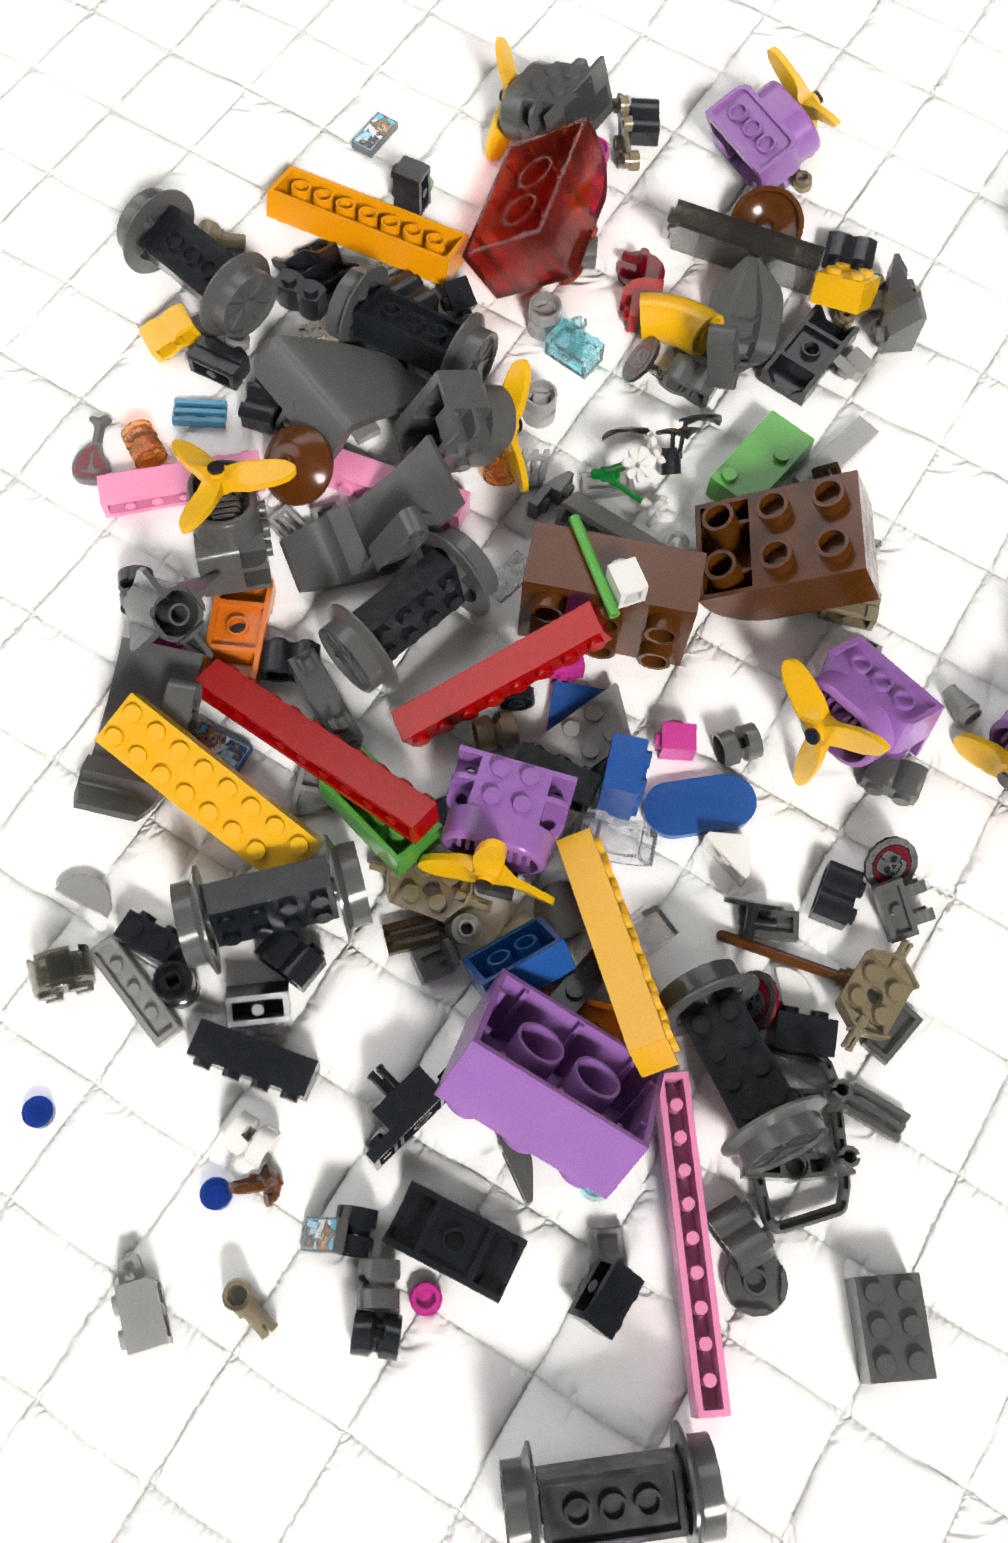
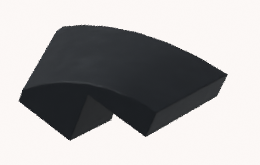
(318, 262)

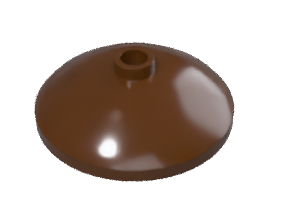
(773, 208)
(313, 461)

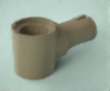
(226, 239)
(249, 1308)

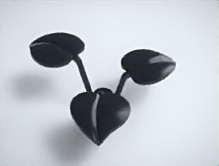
(672, 455)

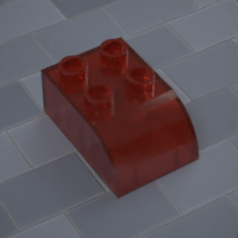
(540, 212)

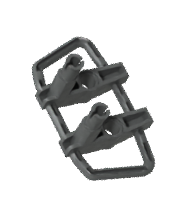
(813, 1166)

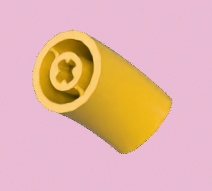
(677, 321)

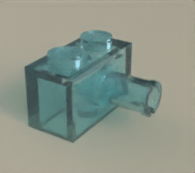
(574, 347)

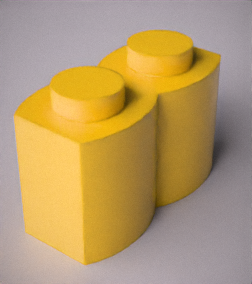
(170, 332)

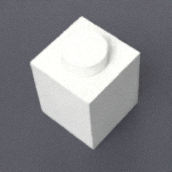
(626, 582)

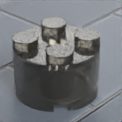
(60, 973)

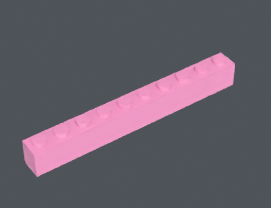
(691, 1250)

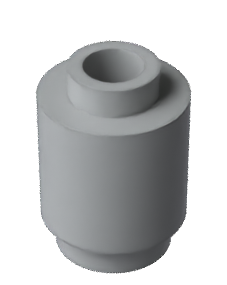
(456, 934)

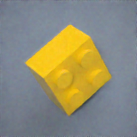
(845, 288)

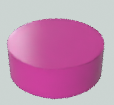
(426, 1298)

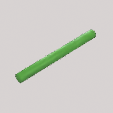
(594, 566)

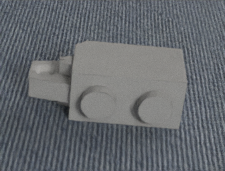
(141, 1309)

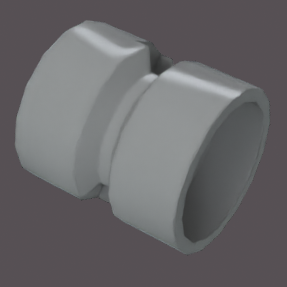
(543, 314)
(540, 404)

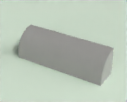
(599, 519)

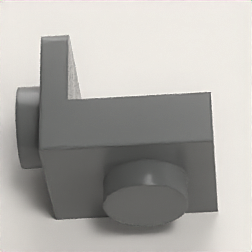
(436, 961)

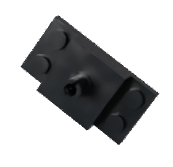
(402, 1112)

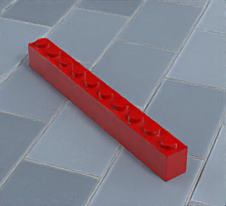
(319, 751)

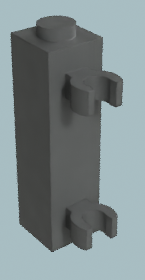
(324, 697)

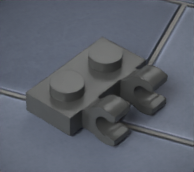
(895, 908)

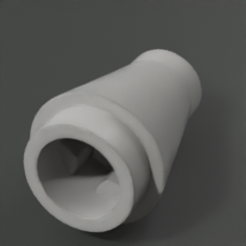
(961, 705)

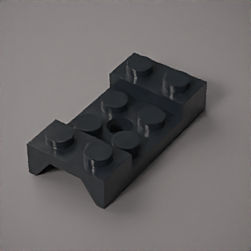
(794, 370)
(488, 1249)

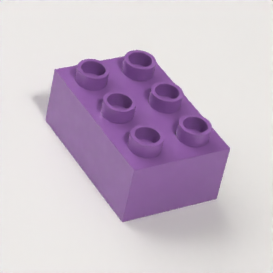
(552, 1085)

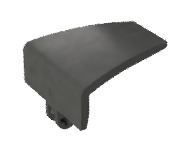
(333, 385)

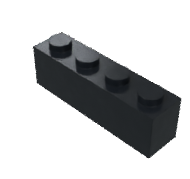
(253, 1060)

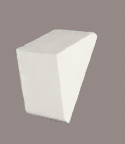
(731, 853)

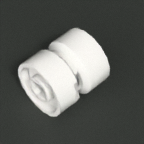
(259, 1148)

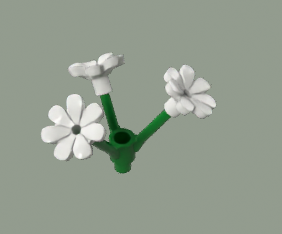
(636, 466)

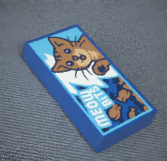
(227, 747)

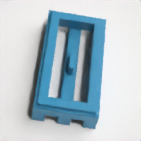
(200, 409)

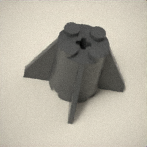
(167, 610)

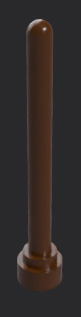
(839, 976)

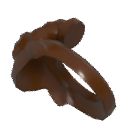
(256, 1183)

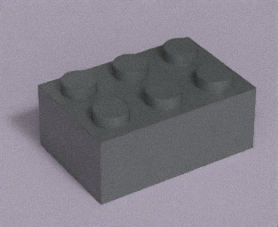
(890, 1328)

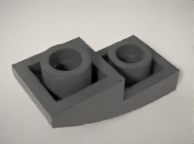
(551, 492)

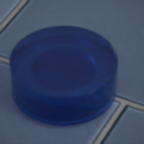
(38, 1112)
(215, 1194)

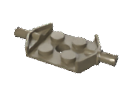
(449, 902)
(892, 982)

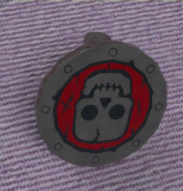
(642, 361)

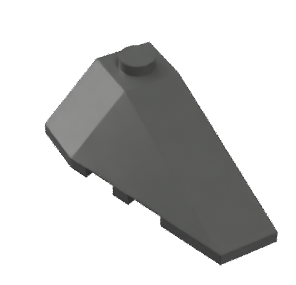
(901, 310)

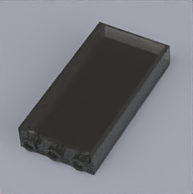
(729, 240)

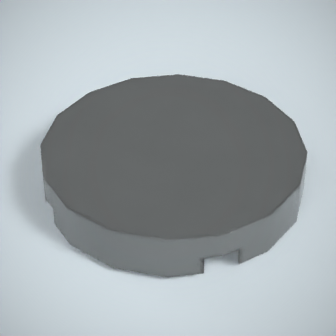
(564, 914)
(758, 1291)

